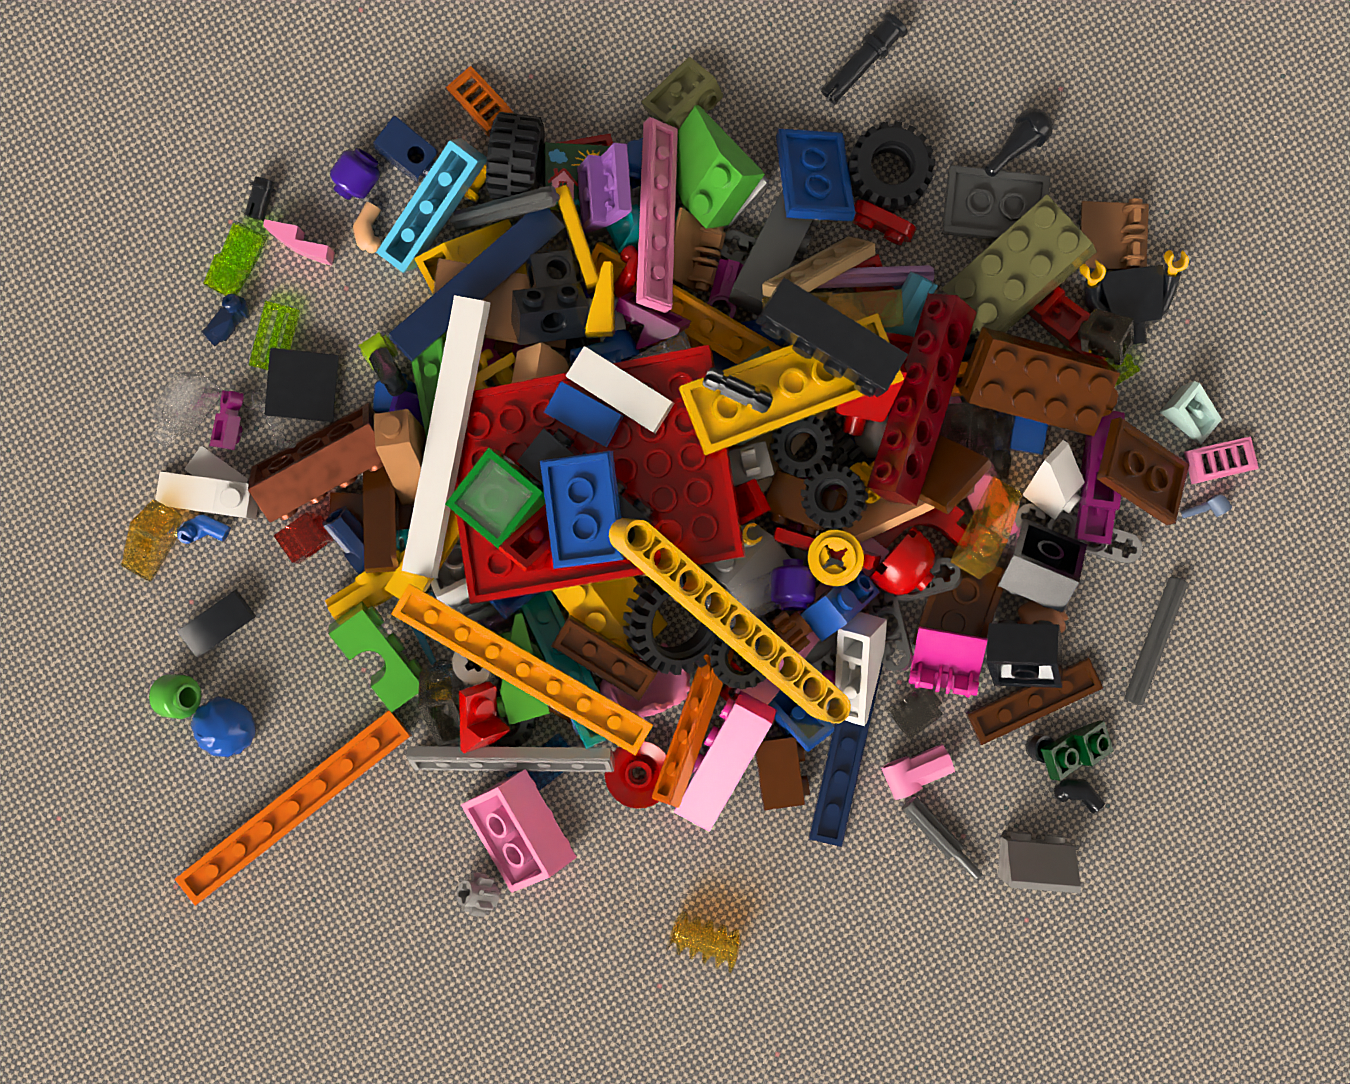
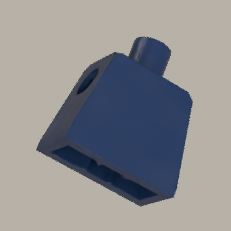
(399, 143)

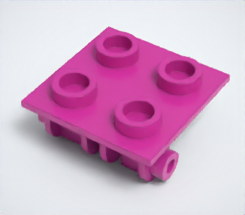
(947, 661)

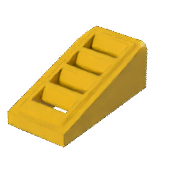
(602, 311)

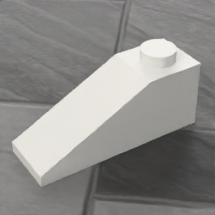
(206, 495)
(859, 662)

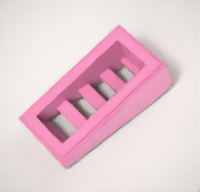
(1196, 466)

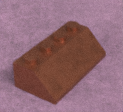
(315, 465)

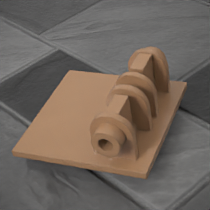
(1117, 233)
(691, 252)

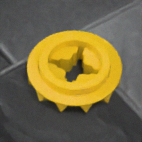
(819, 555)

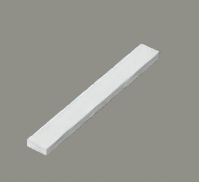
(445, 436)

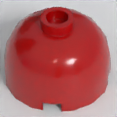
(906, 565)

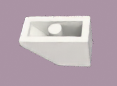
(1056, 482)

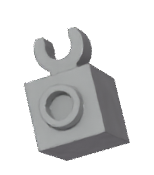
(750, 463)

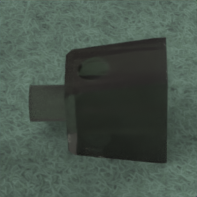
(436, 689)

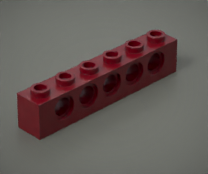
(922, 400)

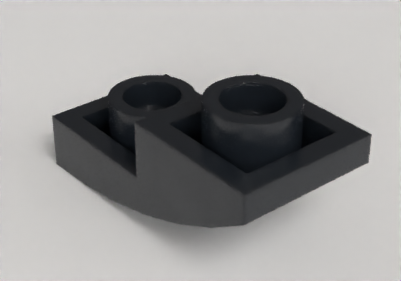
(216, 623)

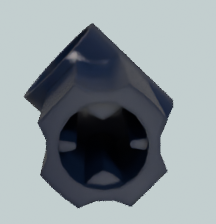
(348, 534)

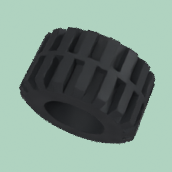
(898, 142)
(514, 155)

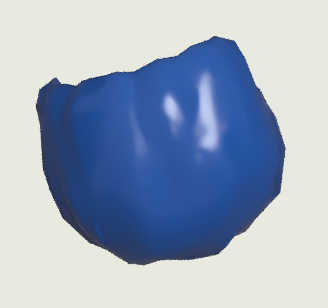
(223, 727)

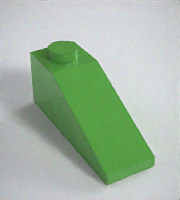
(513, 701)

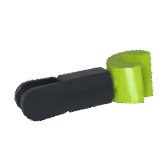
(380, 355)

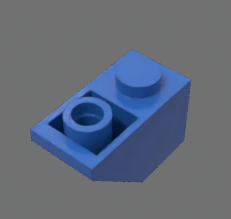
(839, 606)

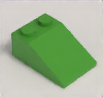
(712, 171)

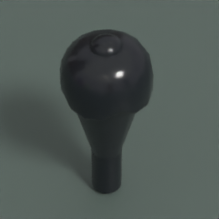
(1031, 130)

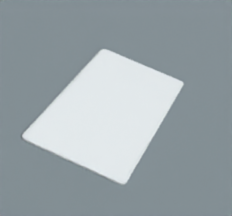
(210, 466)

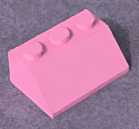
(519, 831)

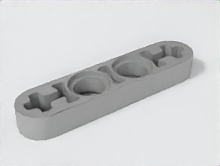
(1113, 554)

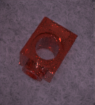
(303, 537)

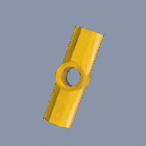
(366, 588)

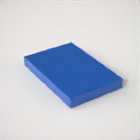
(815, 175)
(581, 508)

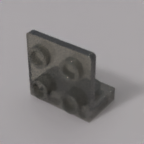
(981, 431)

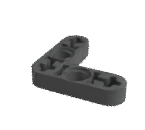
(904, 646)

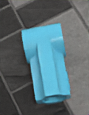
(913, 297)

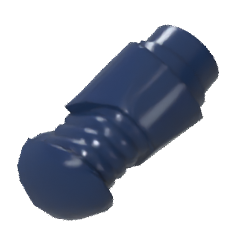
(226, 319)

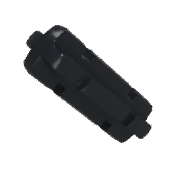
(737, 390)

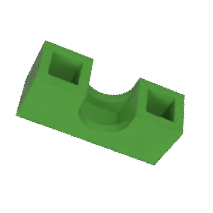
(363, 631)

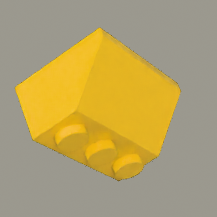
(603, 607)

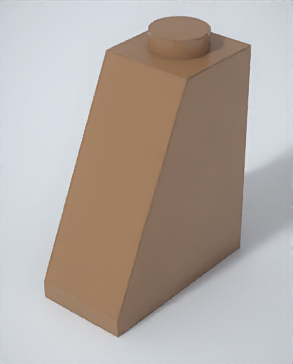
(401, 447)

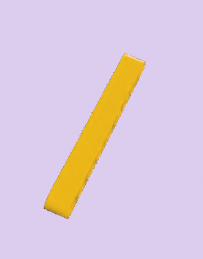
(719, 615)

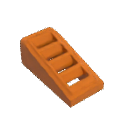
(496, 100)

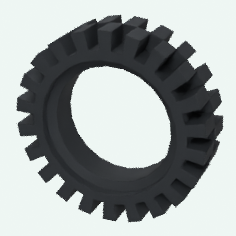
(642, 637)

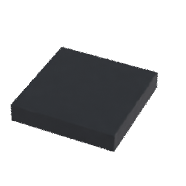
(301, 385)

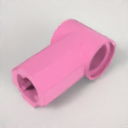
(909, 774)

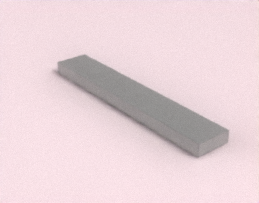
(512, 759)

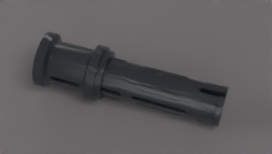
(874, 47)

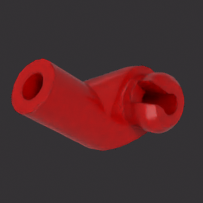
(629, 273)

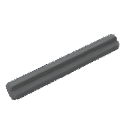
(505, 208)
(1156, 640)

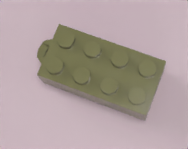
(1021, 266)

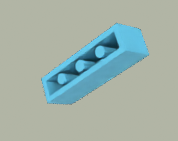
(432, 204)

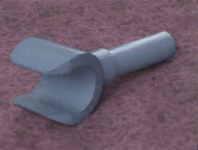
(1218, 504)

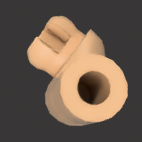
(363, 228)

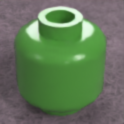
(175, 696)

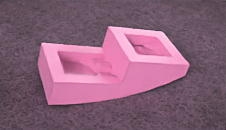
(293, 238)

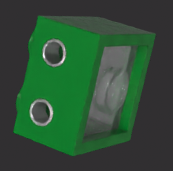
(496, 497)

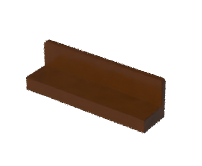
(380, 523)

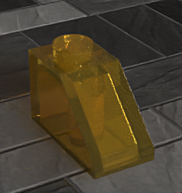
(150, 539)

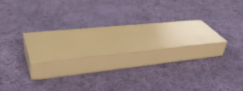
(824, 265)

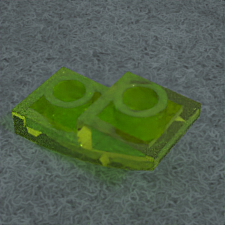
(235, 262)

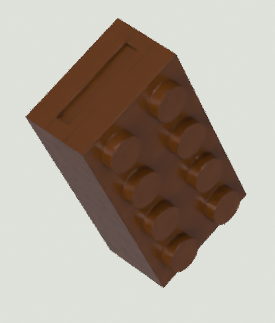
(1039, 382)

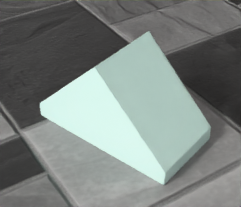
(1192, 412)

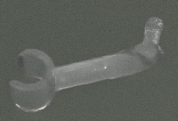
(255, 399)

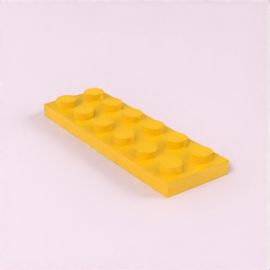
(798, 391)

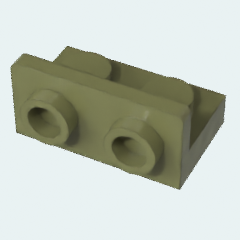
(681, 91)

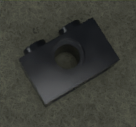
(549, 313)

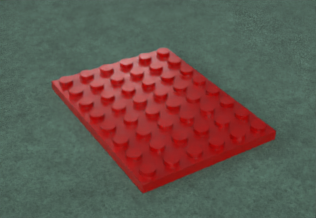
(667, 469)

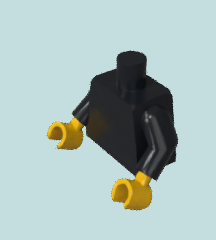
(1135, 292)

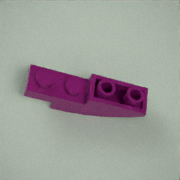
(1098, 501)

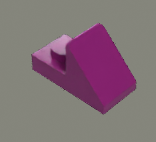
(657, 324)

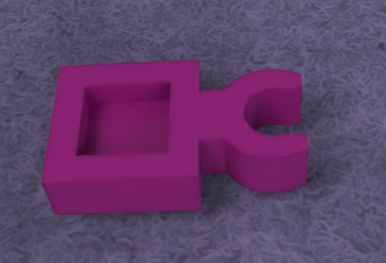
(227, 426)

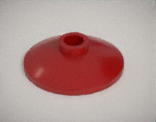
(622, 783)

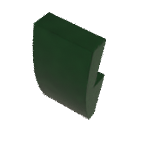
(1078, 748)

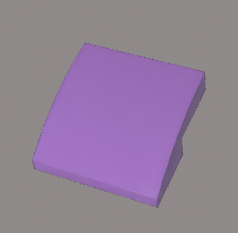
(604, 188)

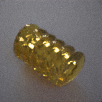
(705, 940)

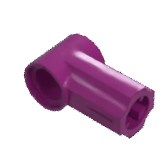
(725, 277)

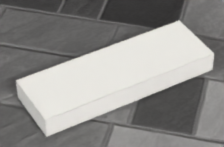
(620, 389)

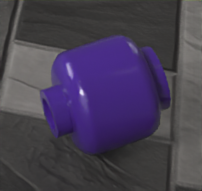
(355, 174)
(793, 585)

